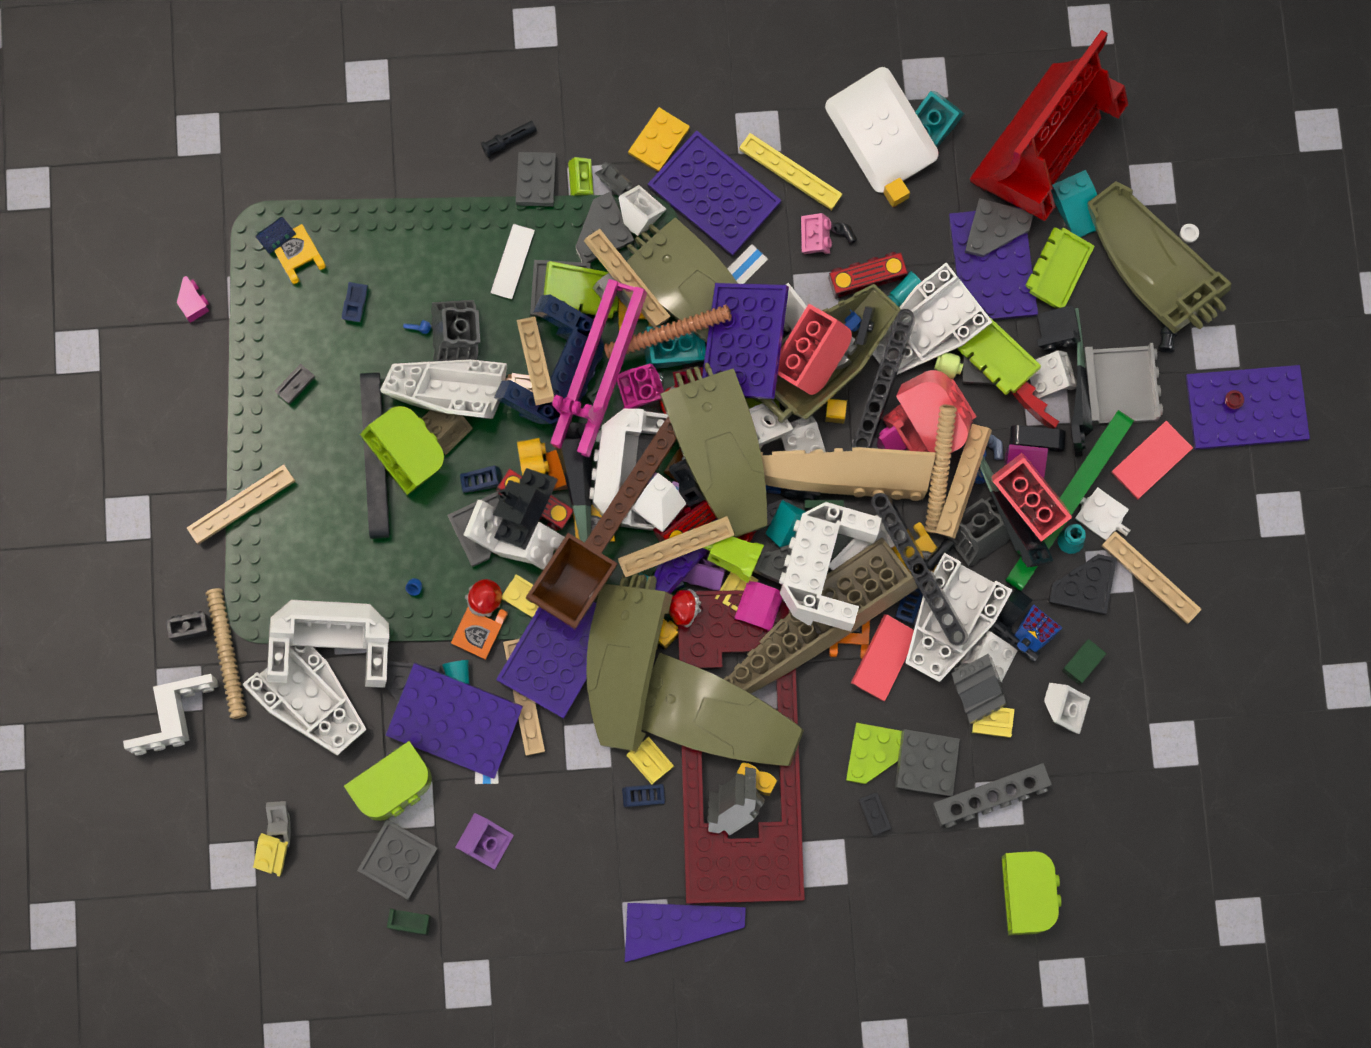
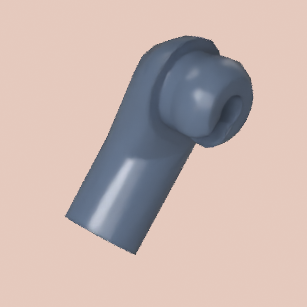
(996, 445)

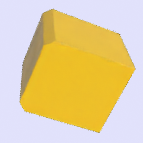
(896, 192)
(836, 411)

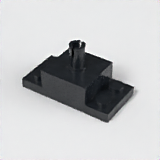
(522, 507)

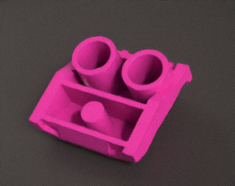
(640, 386)
(759, 605)

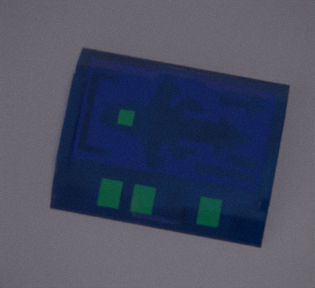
(275, 235)

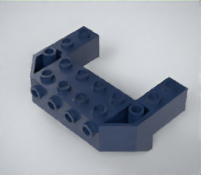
(574, 328)

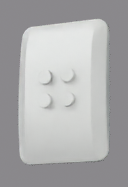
(881, 129)

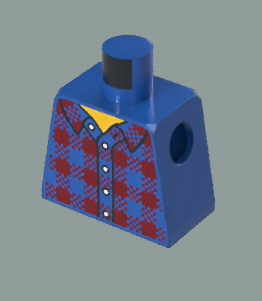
(1036, 630)

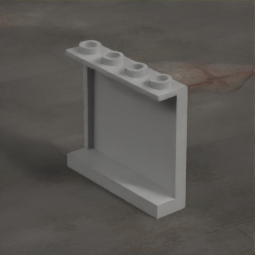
(1124, 382)

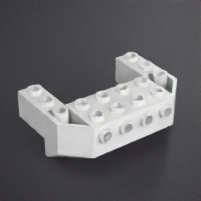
(618, 457)
(811, 559)
(330, 627)

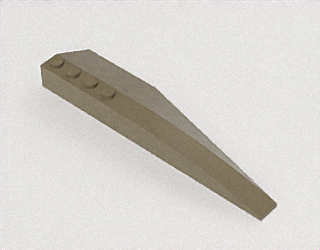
(868, 580)

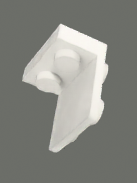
(1054, 374)
(804, 436)
(998, 649)

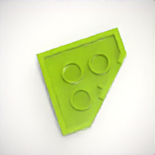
(872, 752)

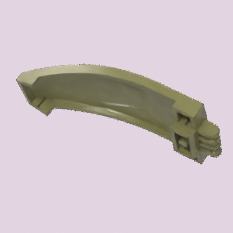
(1156, 261)
(679, 270)
(720, 446)
(622, 657)
(716, 716)

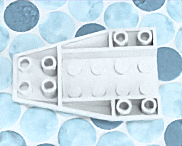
(944, 320)
(448, 386)
(977, 606)
(310, 700)

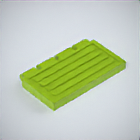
(1061, 267)
(575, 286)
(1002, 358)

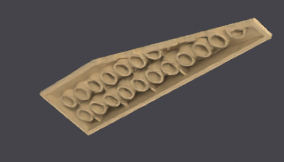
(852, 472)

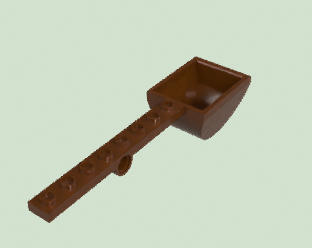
(579, 568)

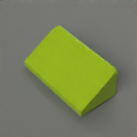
(580, 176)

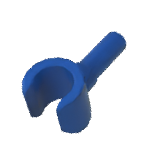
(423, 328)

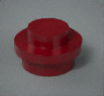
(1234, 399)

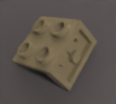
(447, 428)

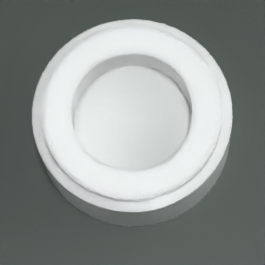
(1189, 233)

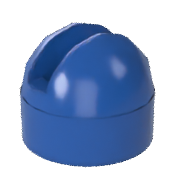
(414, 586)

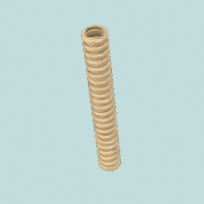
(940, 466)
(226, 653)

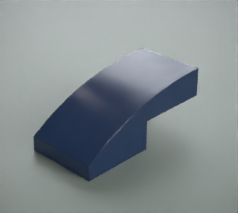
(354, 302)

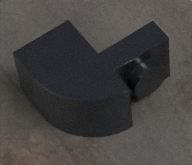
(687, 485)

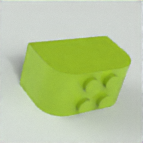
(404, 447)
(391, 784)
(1030, 892)

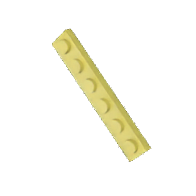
(790, 171)

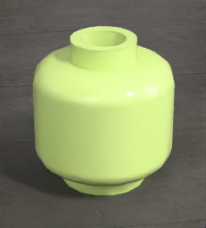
(949, 364)

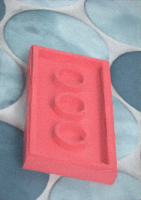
(1152, 460)
(883, 658)

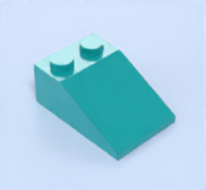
(938, 116)
(1072, 200)
(675, 352)

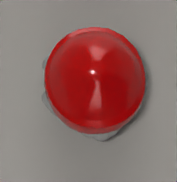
(484, 597)
(684, 607)

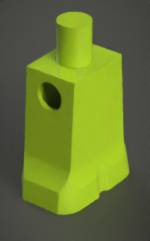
(735, 556)

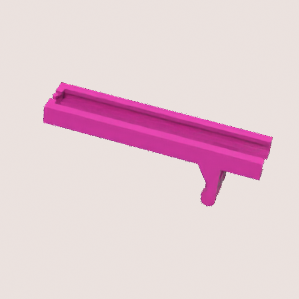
(570, 406)

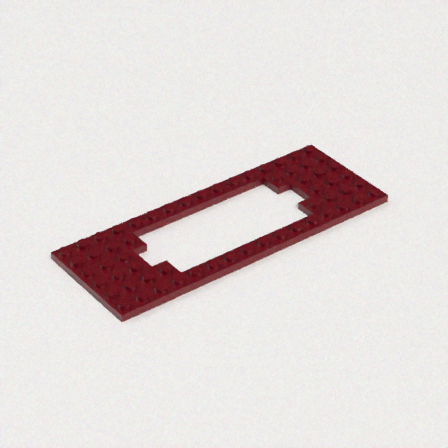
(738, 868)

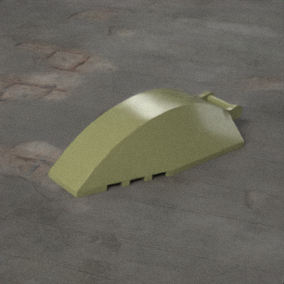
(804, 404)

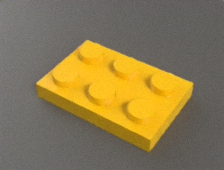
(659, 140)

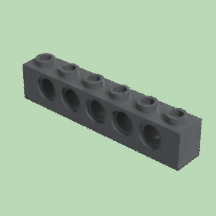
(1037, 774)

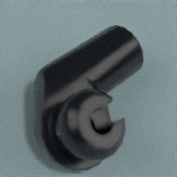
(844, 230)

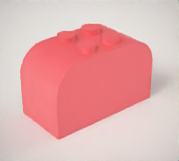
(813, 350)
(921, 401)
(1031, 496)

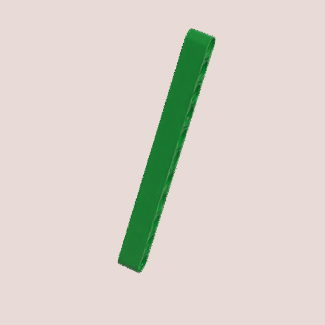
(1079, 486)

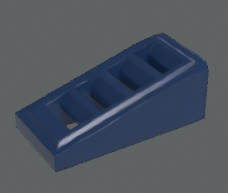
(497, 478)
(904, 618)
(627, 796)

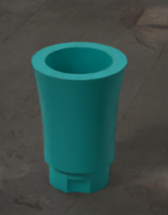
(903, 290)
(1068, 543)
(457, 670)

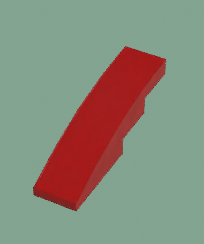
(1034, 405)

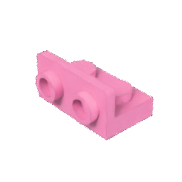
(816, 233)

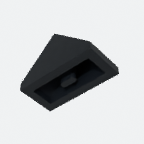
(1014, 608)

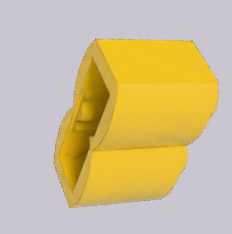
(531, 455)
(764, 781)

